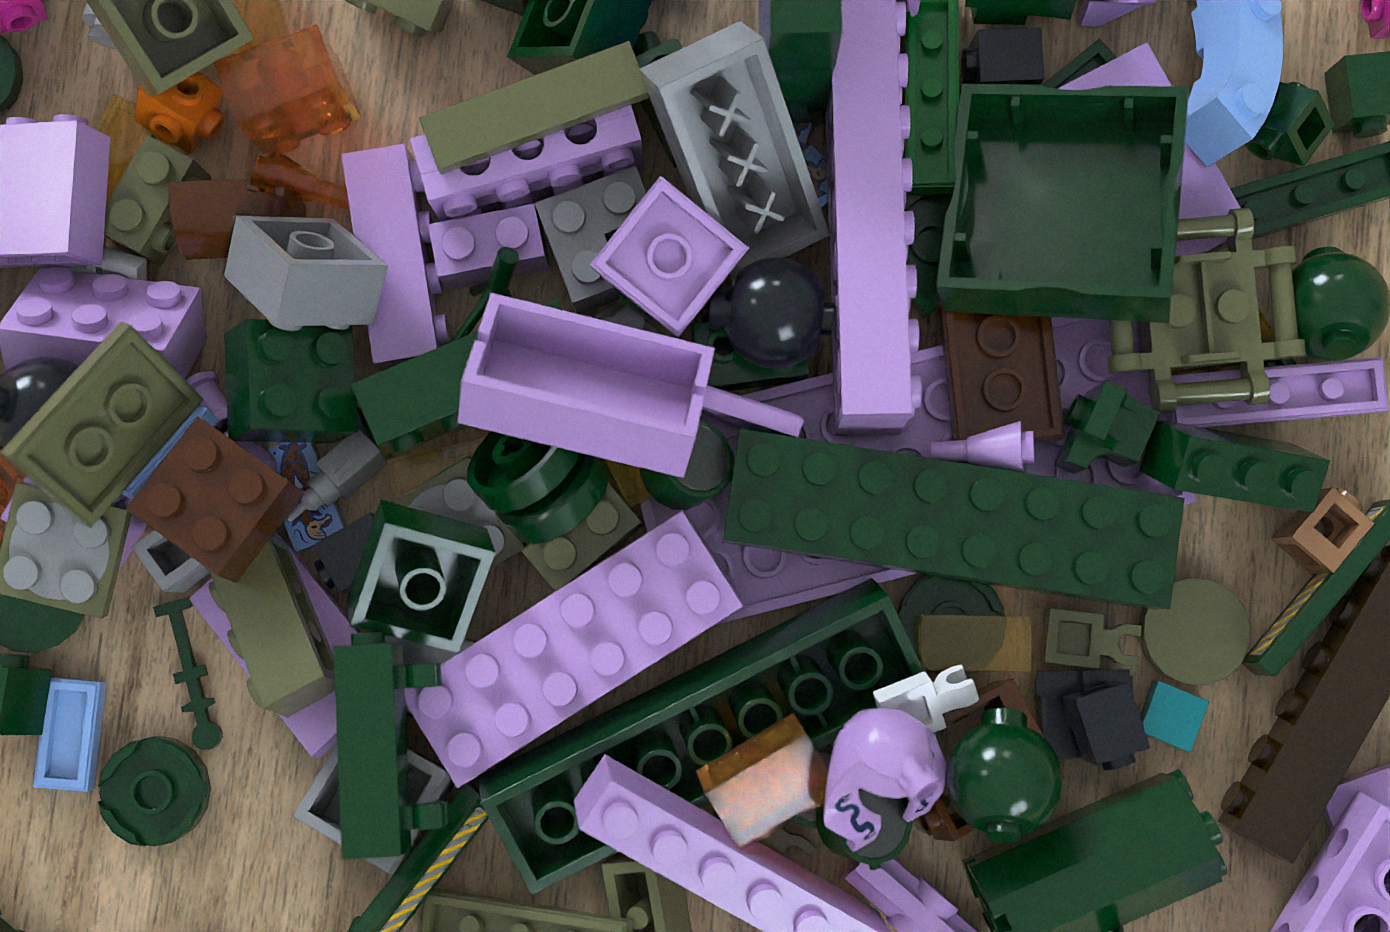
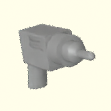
(342, 470)

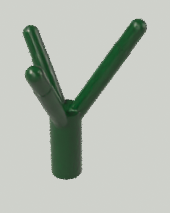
(497, 283)

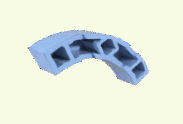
(1239, 73)

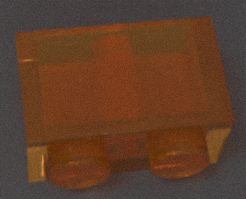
(765, 781)

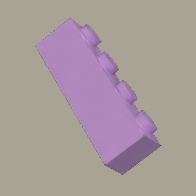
(390, 221)

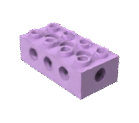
(532, 169)
(1346, 876)

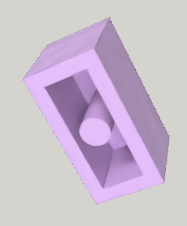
(468, 245)

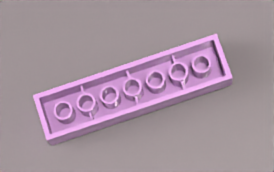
(869, 224)

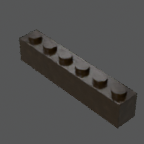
(1318, 723)

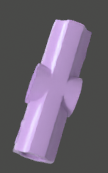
(907, 901)

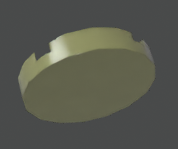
(1200, 634)

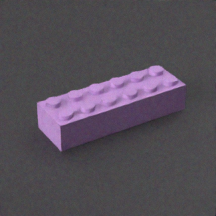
(573, 648)

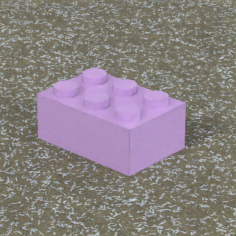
(74, 311)

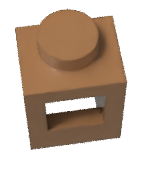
(1343, 526)

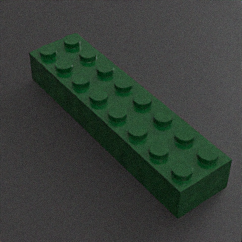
(953, 520)
(810, 666)

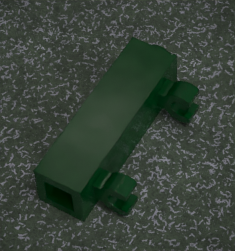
(373, 748)

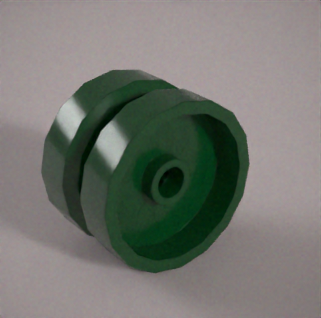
(536, 486)

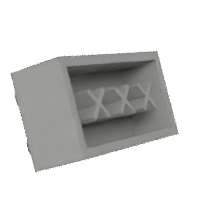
(737, 142)

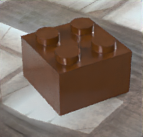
(215, 500)

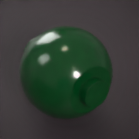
(1339, 303)
(1004, 776)

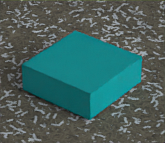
(1173, 715)

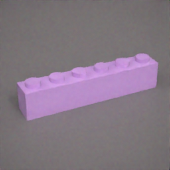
(703, 857)

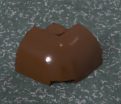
(207, 209)

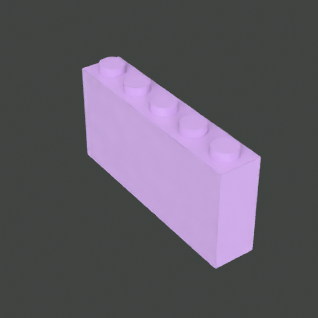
(52, 192)

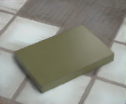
(103, 425)

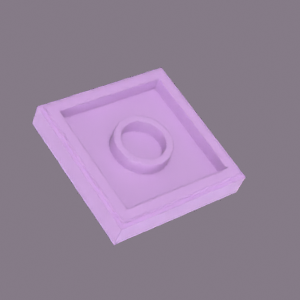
(668, 256)

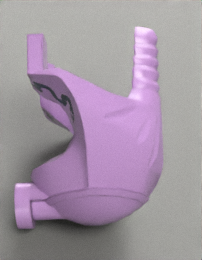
(886, 756)

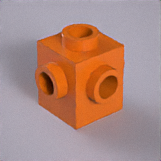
(183, 112)

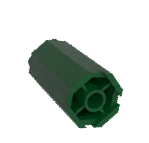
(1101, 862)

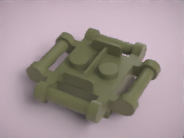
(1214, 319)

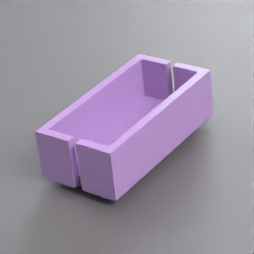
(585, 385)

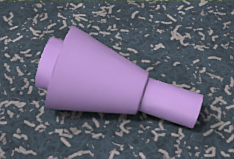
(998, 448)

